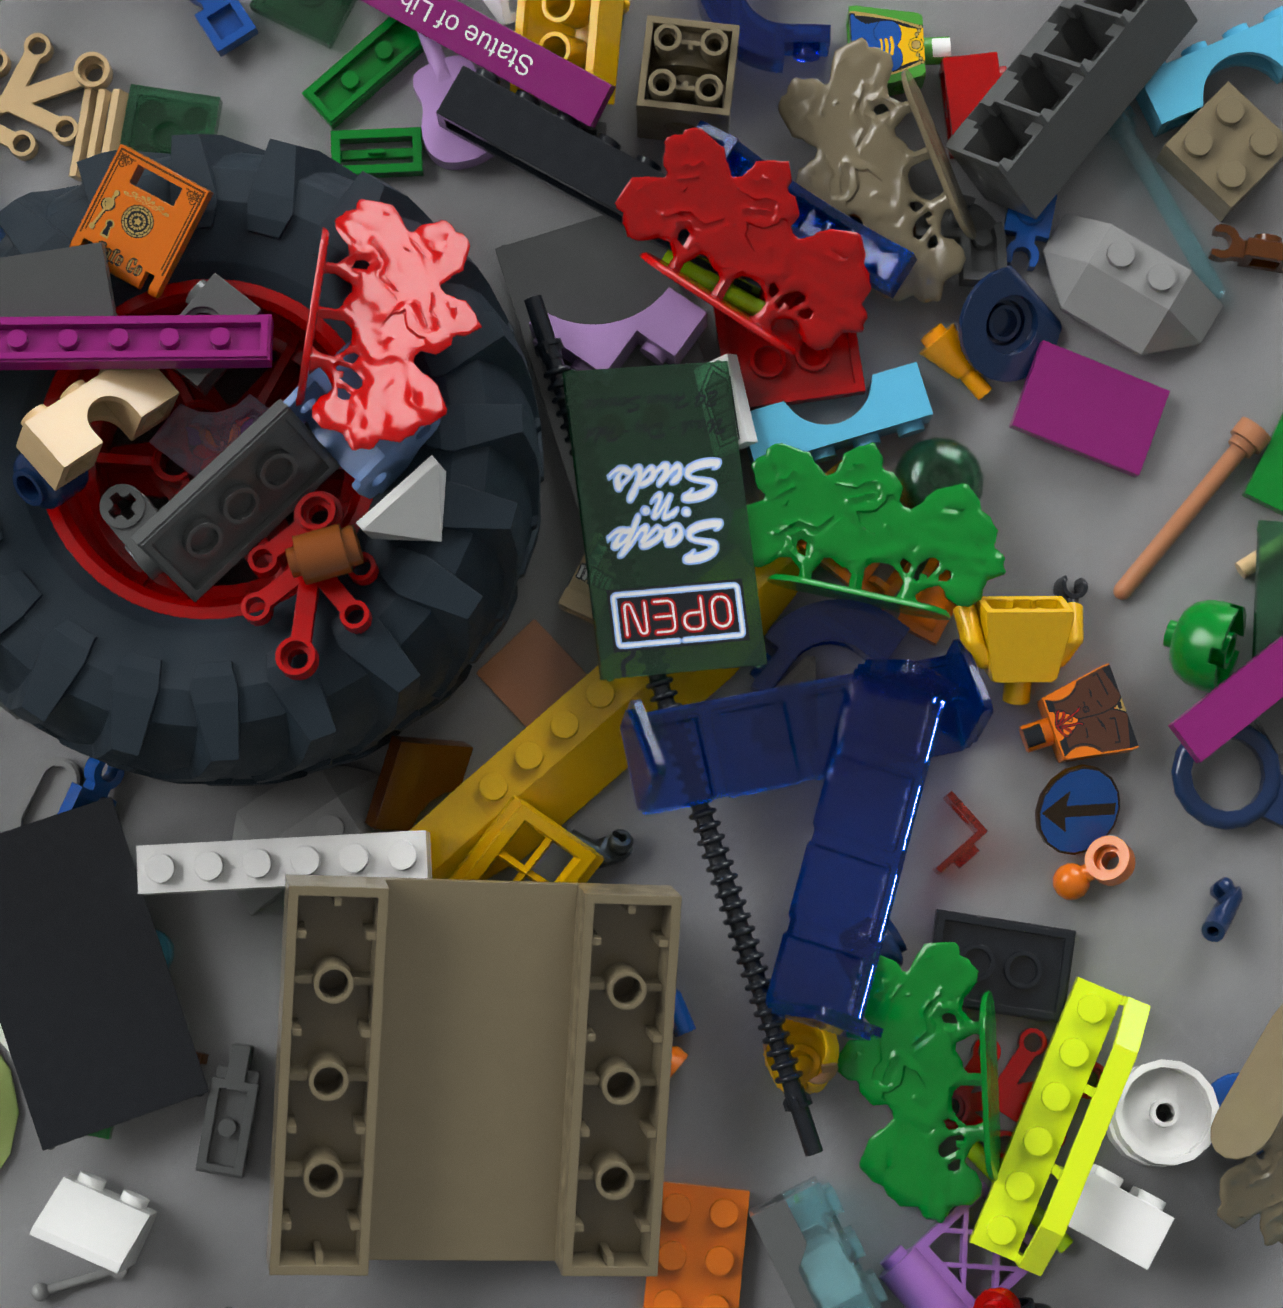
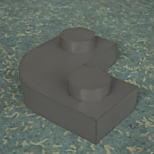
(983, 253)

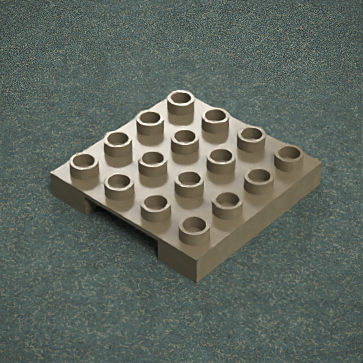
(472, 1073)

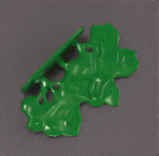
(861, 522)
(916, 1075)

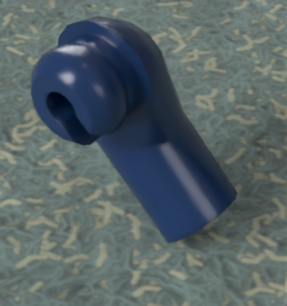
(1224, 910)

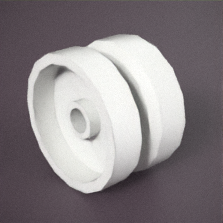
(1188, 1107)

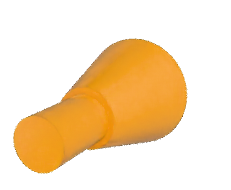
(945, 351)

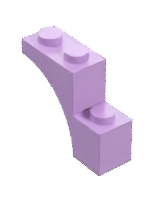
(662, 329)

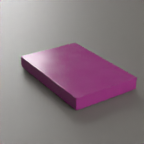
(1089, 409)

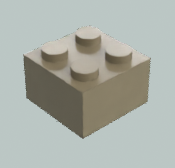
(1223, 151)

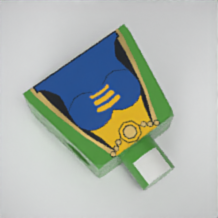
(902, 37)

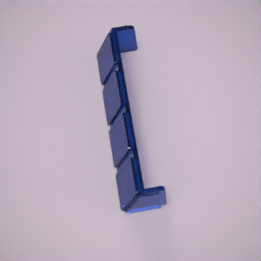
(769, 737)
(859, 846)

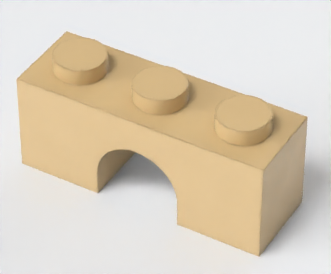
(59, 436)

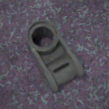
(124, 527)

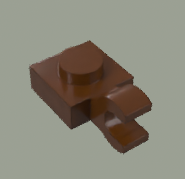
(1260, 252)

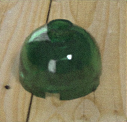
(936, 465)

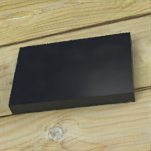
(1016, 961)

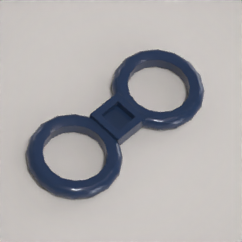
(1265, 804)

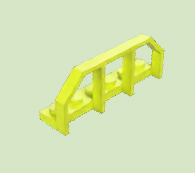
(1047, 1118)

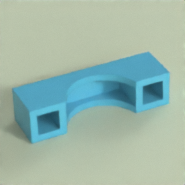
(1178, 86)
(893, 405)

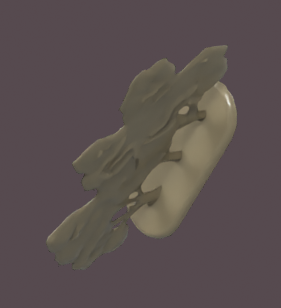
(866, 166)
(1245, 1125)

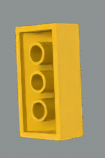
(577, 31)

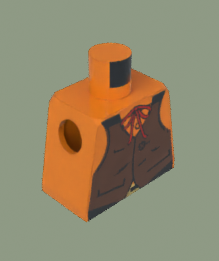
(1082, 720)

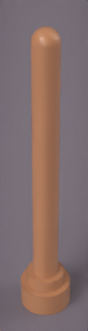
(1246, 440)

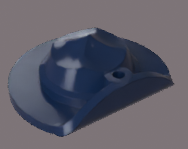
(1004, 326)

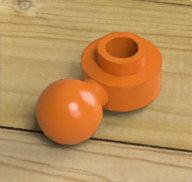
(1073, 880)

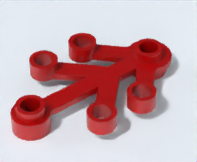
(307, 595)
(1010, 1093)

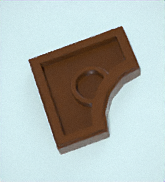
(413, 776)

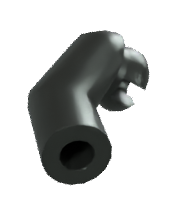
(614, 847)

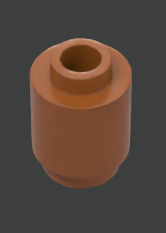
(324, 553)

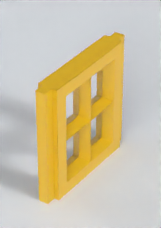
(503, 830)

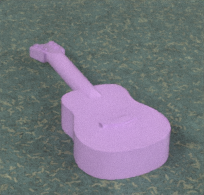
(430, 87)

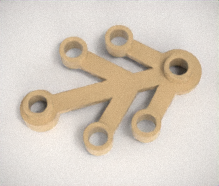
(20, 97)

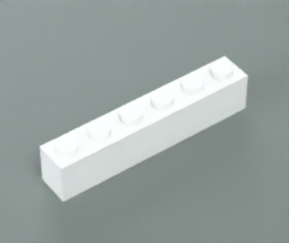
(265, 862)

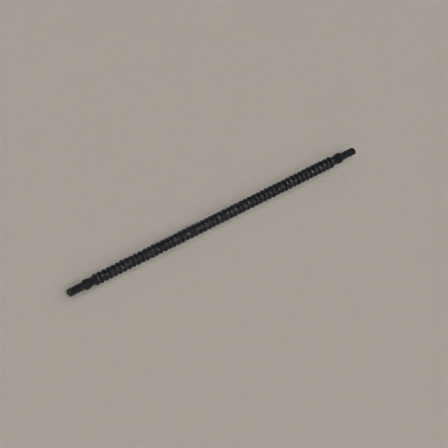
(796, 1098)

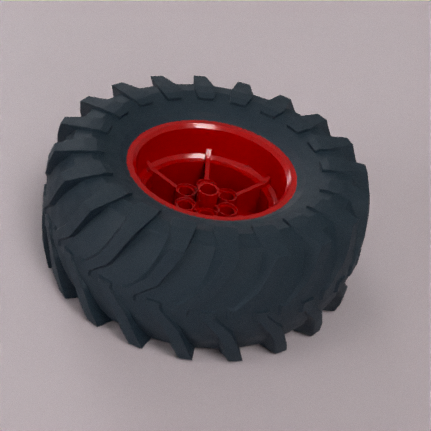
(192, 686)

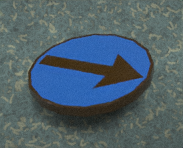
(1077, 808)

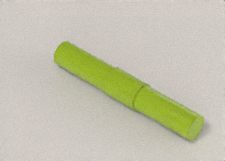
(734, 295)

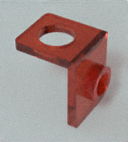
(966, 849)

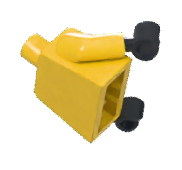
(1023, 636)

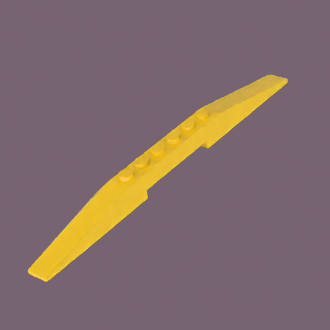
(570, 750)

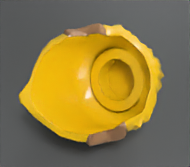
(816, 1054)

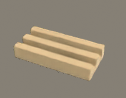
(92, 123)

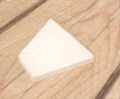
(412, 508)

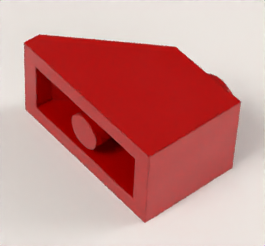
(964, 84)

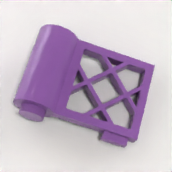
(925, 1281)

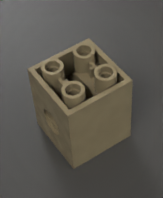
(686, 76)

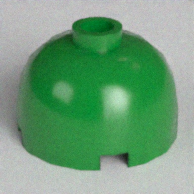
(1205, 643)

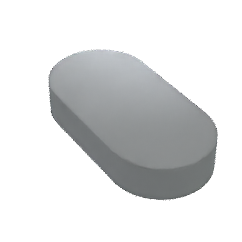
(47, 790)

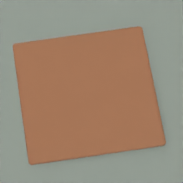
(531, 673)

